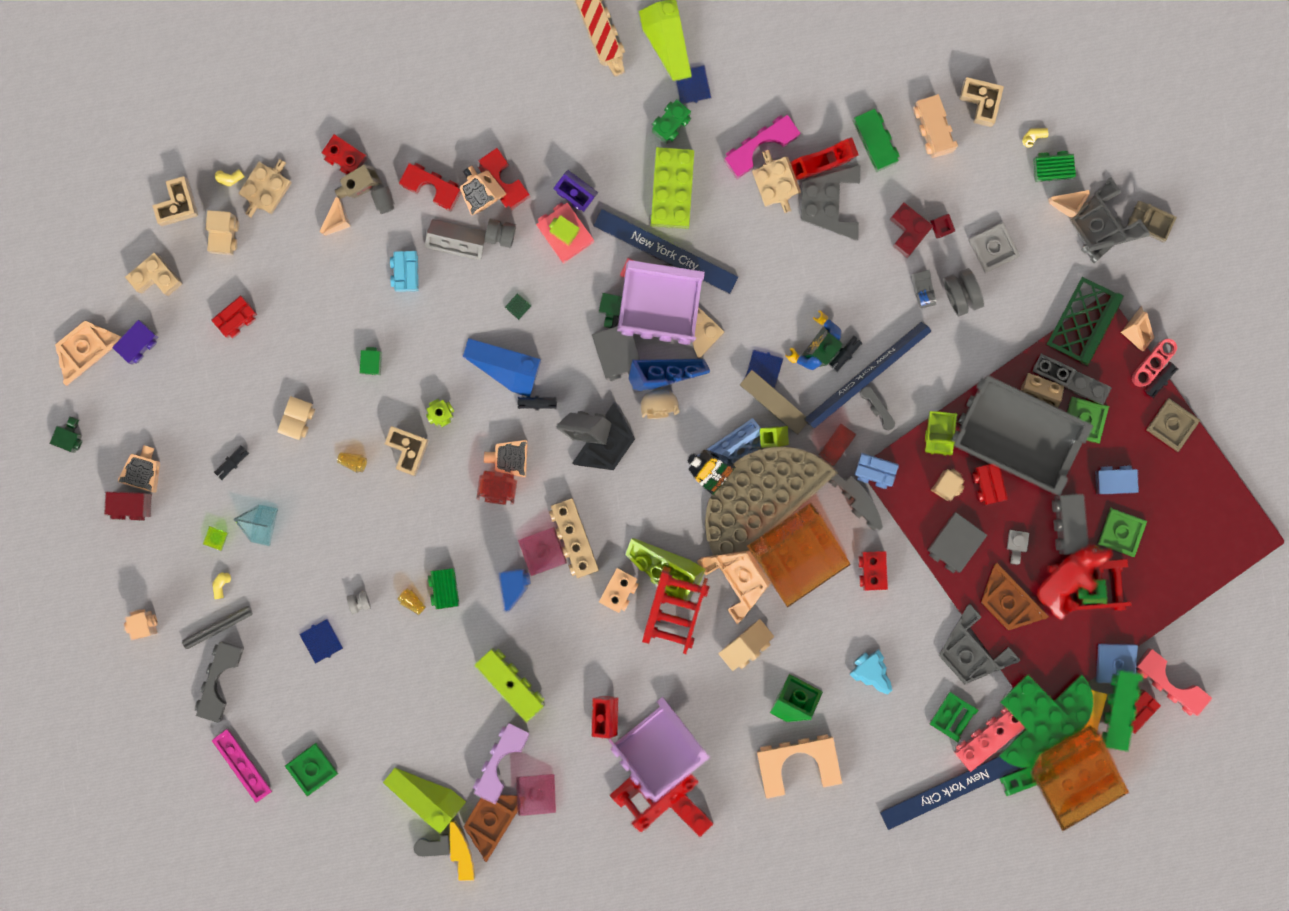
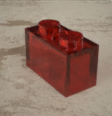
(836, 444)

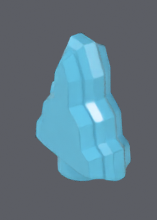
(872, 671)

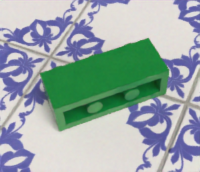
(876, 140)

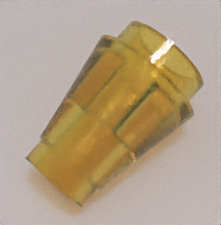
(352, 461)
(411, 601)

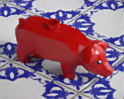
(1069, 577)

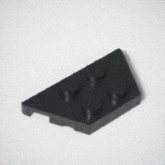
(617, 444)

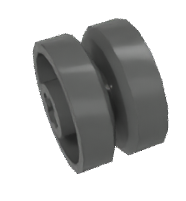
(963, 292)

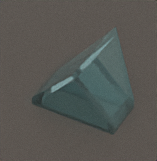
(258, 524)

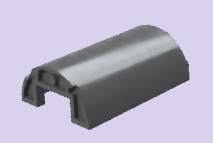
(1021, 434)

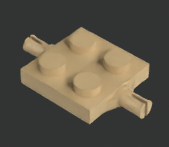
(776, 181)
(265, 188)

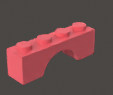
(1191, 698)

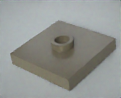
(1173, 424)

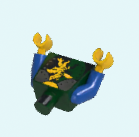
(822, 347)

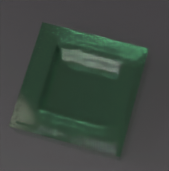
(518, 306)

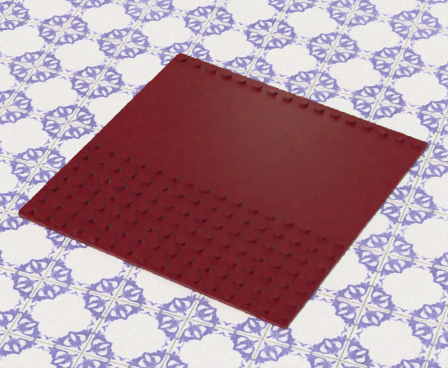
(1196, 508)

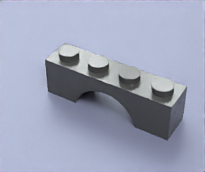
(211, 704)

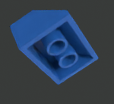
(513, 587)

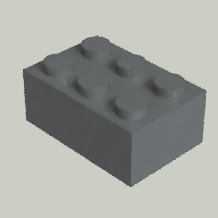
(1070, 523)

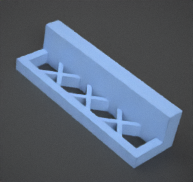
(739, 438)

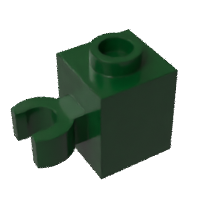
(610, 306)
(66, 437)

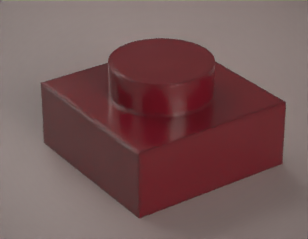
(942, 226)

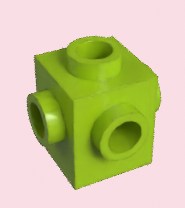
(444, 419)

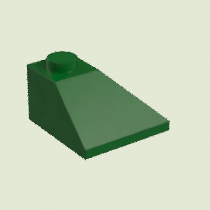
(796, 700)

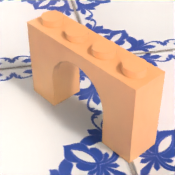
(772, 759)

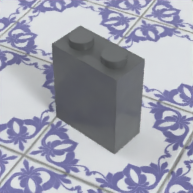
(615, 352)
(956, 543)

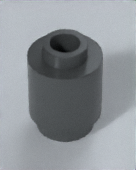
(382, 199)

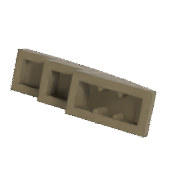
(774, 402)

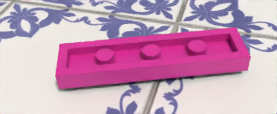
(242, 765)

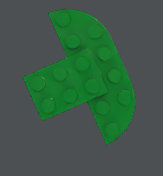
(1045, 720)

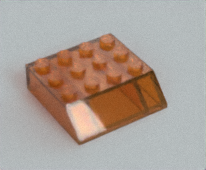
(799, 555)
(1078, 778)

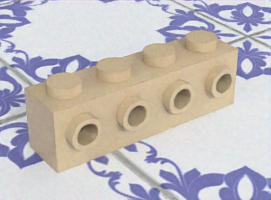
(574, 538)

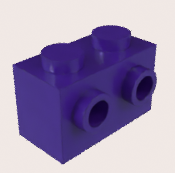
(575, 190)
(135, 343)

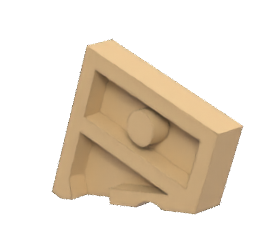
(706, 333)

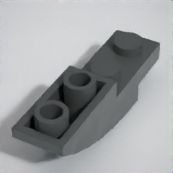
(1071, 379)
(862, 503)

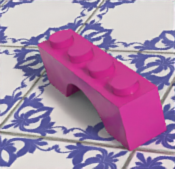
(781, 132)

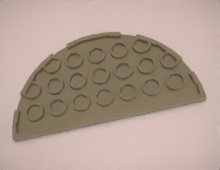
(761, 495)

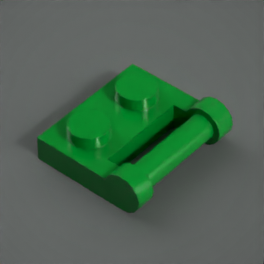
(949, 712)

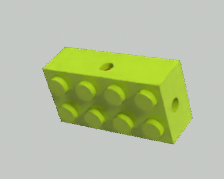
(672, 188)
(519, 696)

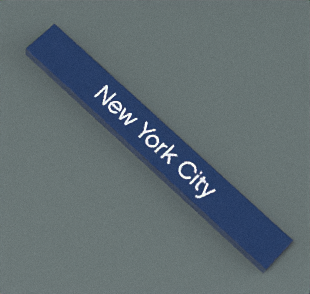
(664, 250)
(867, 375)
(946, 792)

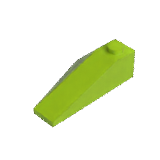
(664, 30)
(652, 559)
(429, 800)

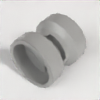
(358, 602)

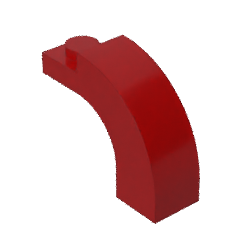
(824, 160)

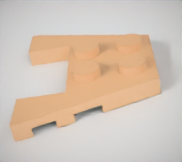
(744, 577)

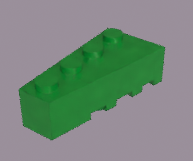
(1121, 710)

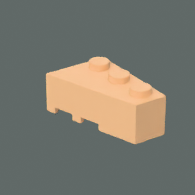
(934, 126)

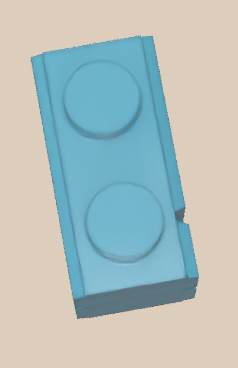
(405, 271)

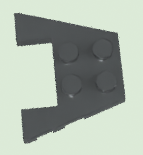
(821, 202)
(1098, 225)
(967, 657)

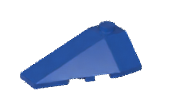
(507, 367)
(660, 373)

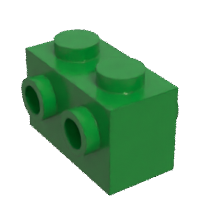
(675, 117)

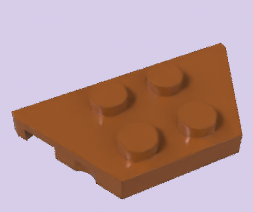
(1009, 601)
(490, 822)

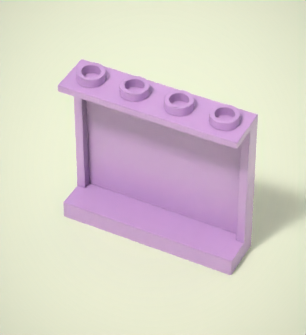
(660, 302)
(659, 751)

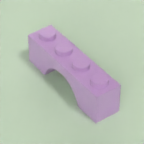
(512, 740)

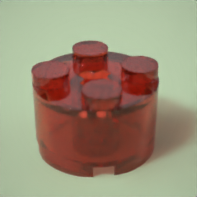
(496, 488)

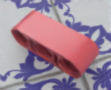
(1162, 358)

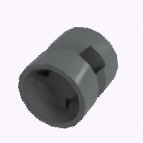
(500, 233)

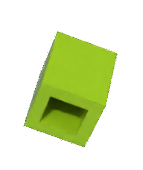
(563, 230)
(774, 436)

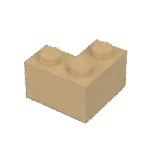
(986, 96)
(179, 207)
(221, 232)
(153, 271)
(412, 449)
(747, 646)

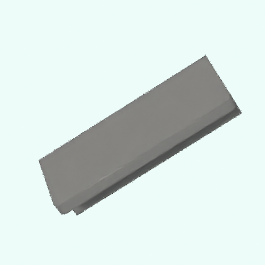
(455, 239)

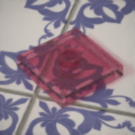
(542, 551)
(536, 794)

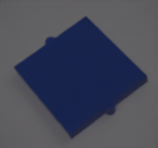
(694, 88)
(765, 366)
(321, 641)

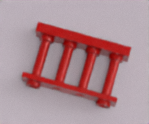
(1116, 567)
(662, 597)
(643, 820)

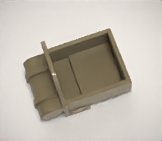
(1156, 220)

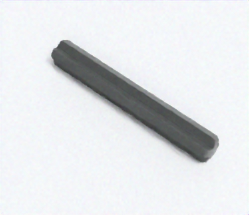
(217, 627)

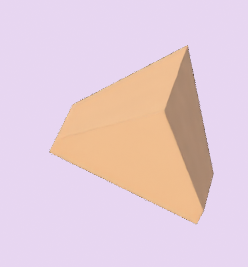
(1069, 203)
(336, 219)
(1139, 330)

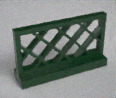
(1100, 329)

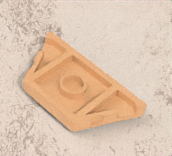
(83, 349)

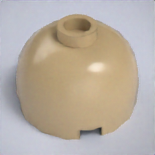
(659, 403)

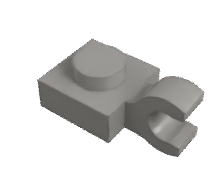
(1017, 543)

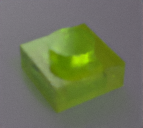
(215, 538)

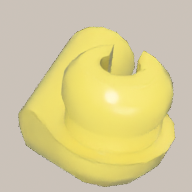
(1032, 135)
(227, 179)
(218, 583)

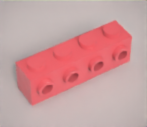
(988, 740)

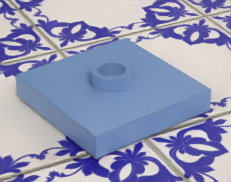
(1115, 658)

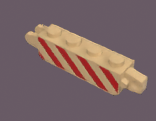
(602, 34)

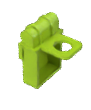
(940, 433)

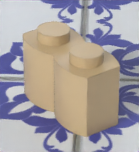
(296, 418)

